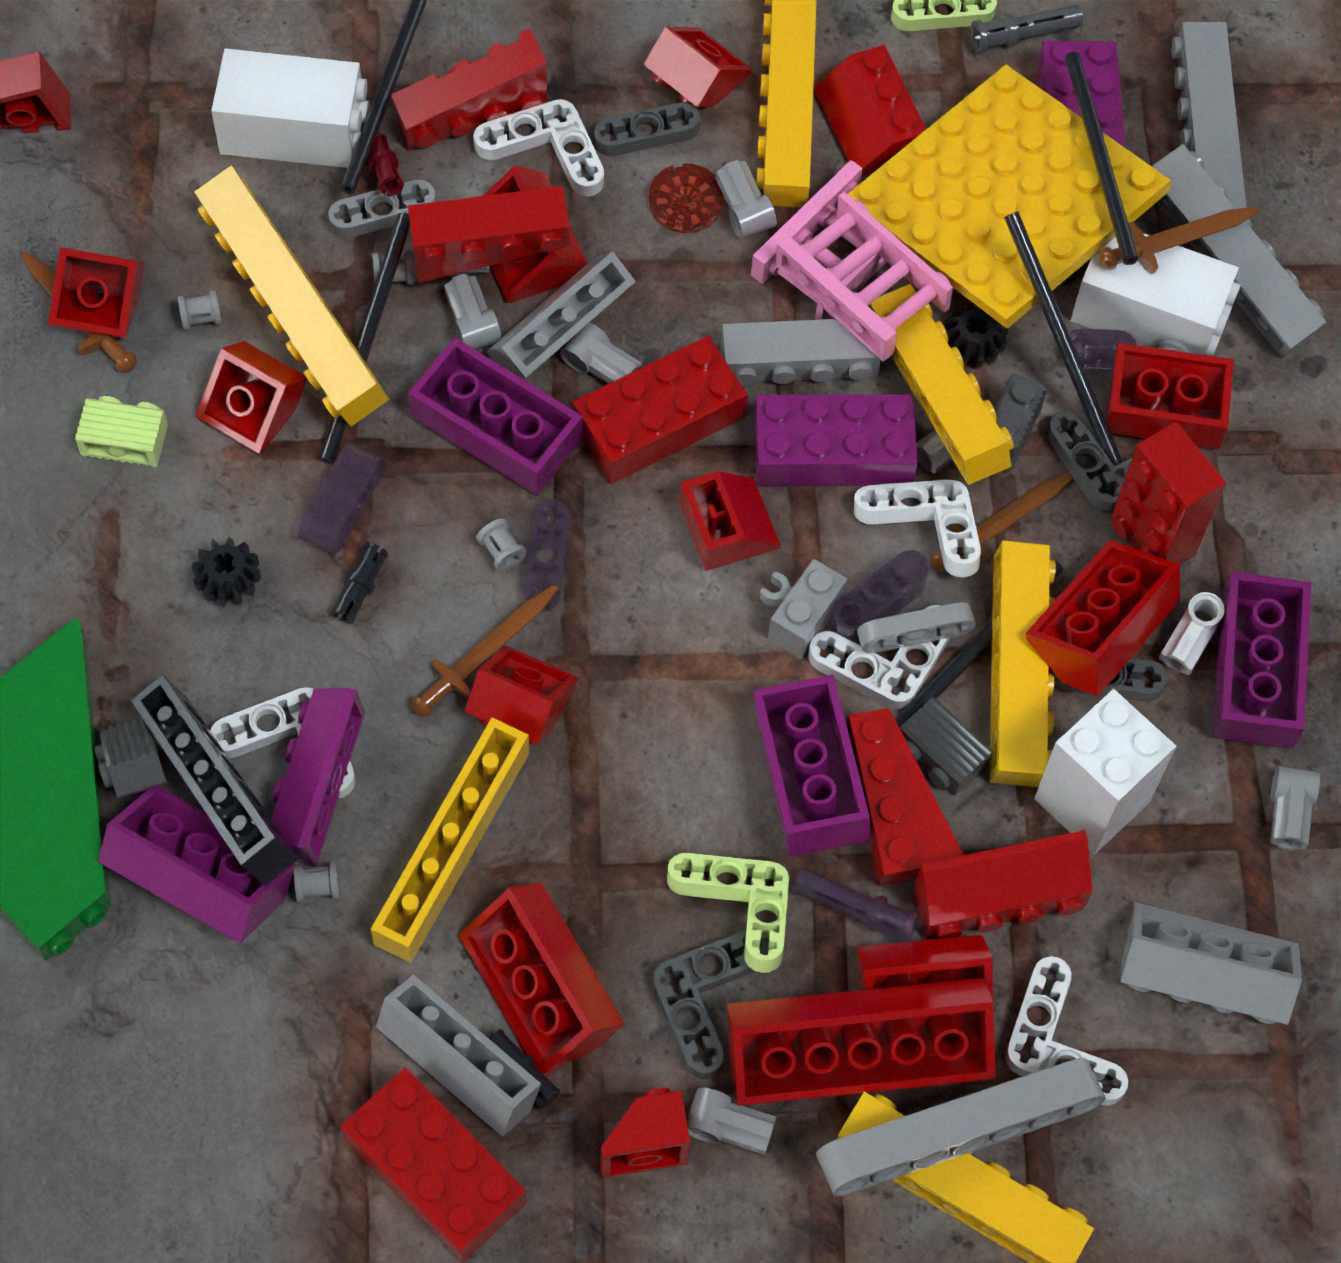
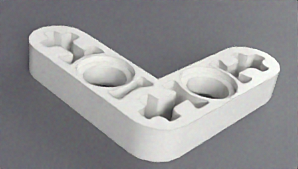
(557, 133)
(940, 510)
(885, 672)
(274, 706)
(1048, 1051)

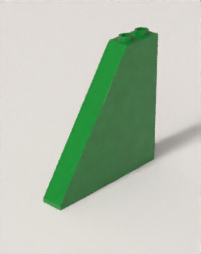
(51, 796)

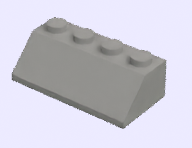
(1211, 964)

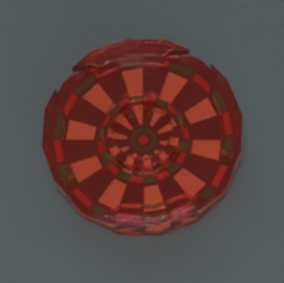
(685, 198)

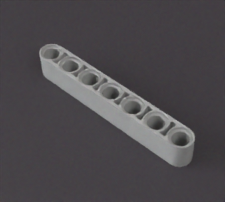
(959, 1127)

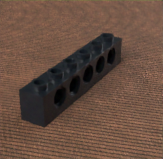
(214, 780)

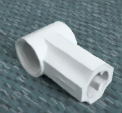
(1192, 634)

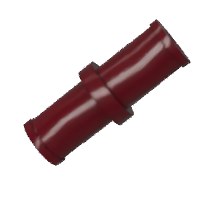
(384, 165)

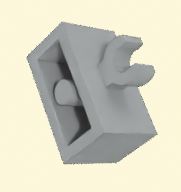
(803, 608)

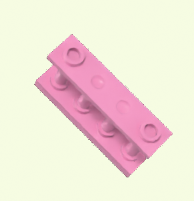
(818, 212)
(852, 307)

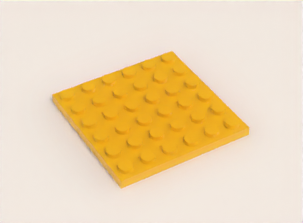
(995, 156)

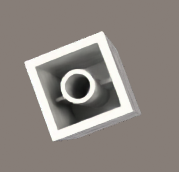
(289, 107)
(1179, 302)
(1104, 770)

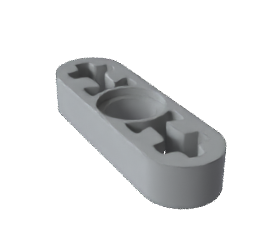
(353, 205)
(916, 627)

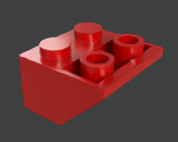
(726, 518)

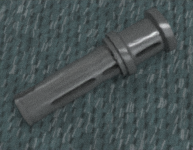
(1010, 29)

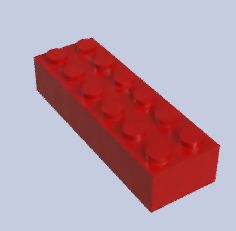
(861, 1041)

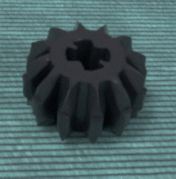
(975, 335)
(231, 584)

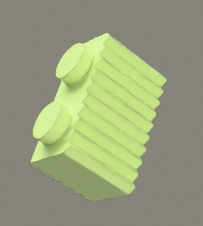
(121, 431)

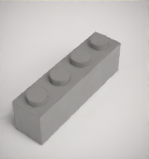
(562, 315)
(795, 351)
(458, 1055)

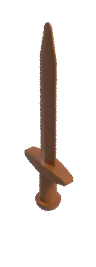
(1175, 236)
(124, 360)
(1006, 517)
(454, 677)

